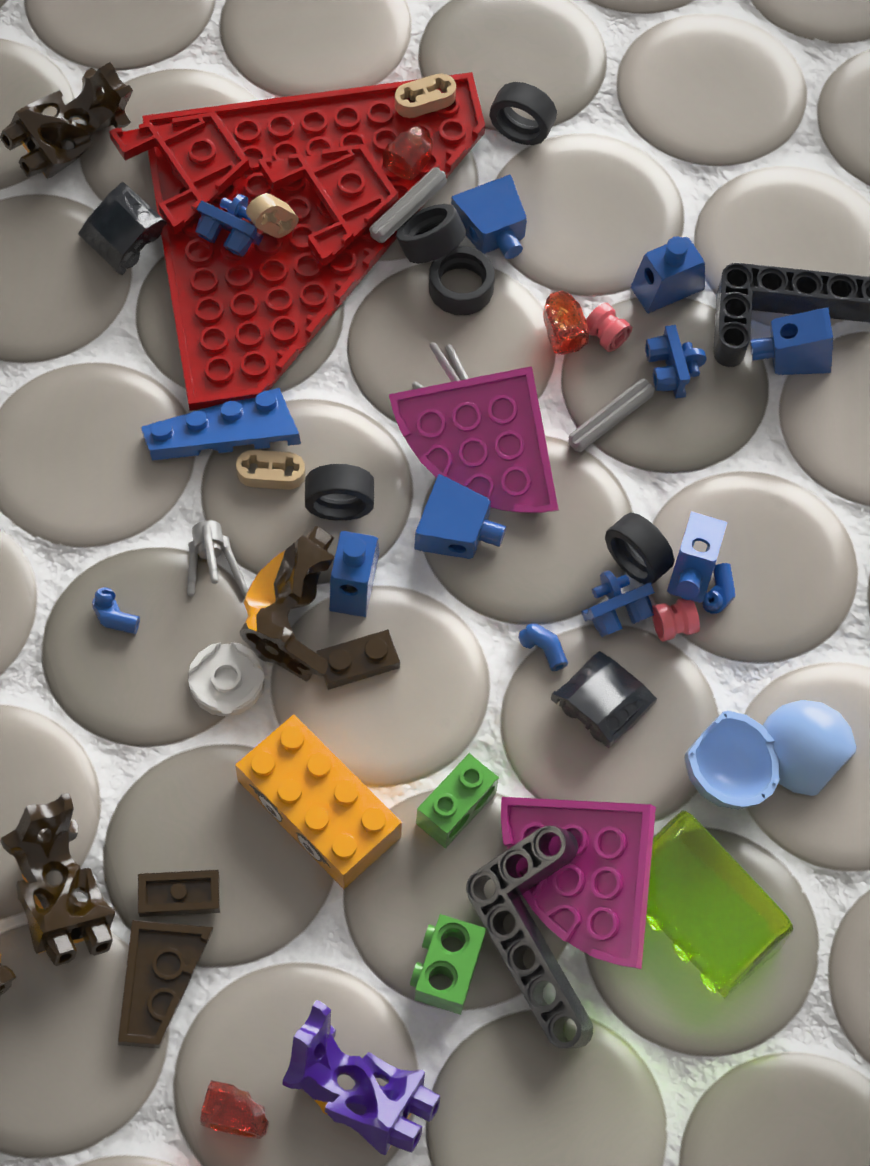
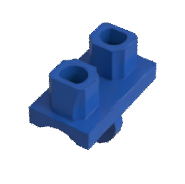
(214, 219)
(678, 361)
(604, 614)

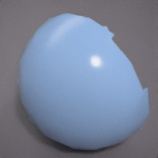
(810, 744)
(733, 762)

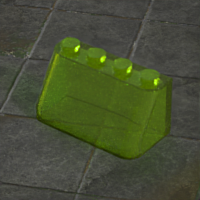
(711, 906)

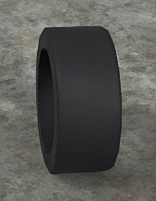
(532, 101)
(431, 233)
(462, 303)
(339, 492)
(639, 548)

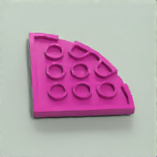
(483, 437)
(604, 890)

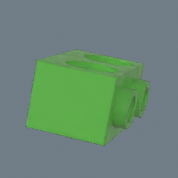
(457, 800)
(457, 965)

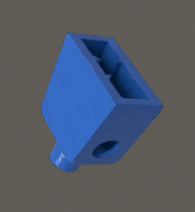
(493, 216)
(669, 274)
(798, 344)
(456, 521)
(354, 566)
(695, 568)

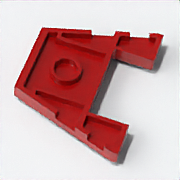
(199, 154)
(347, 185)

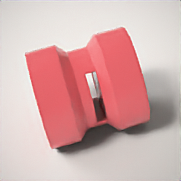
(607, 327)
(675, 619)

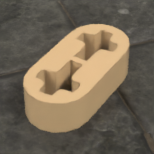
(425, 95)
(272, 215)
(270, 469)

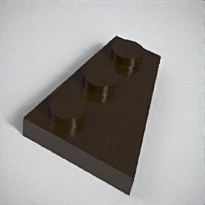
(156, 978)

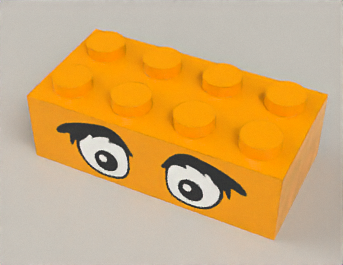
(318, 801)

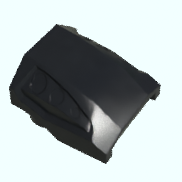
(122, 228)
(604, 698)

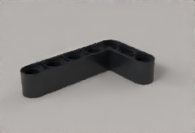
(784, 298)
(526, 933)

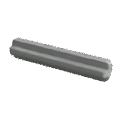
(408, 205)
(611, 415)

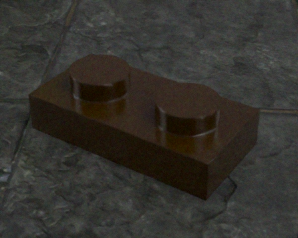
(359, 659)
(178, 893)

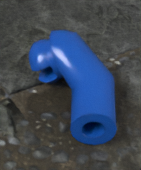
(723, 592)
(110, 614)
(546, 640)

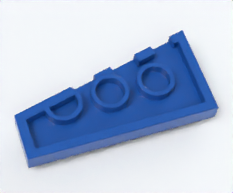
(222, 427)

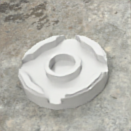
(226, 679)

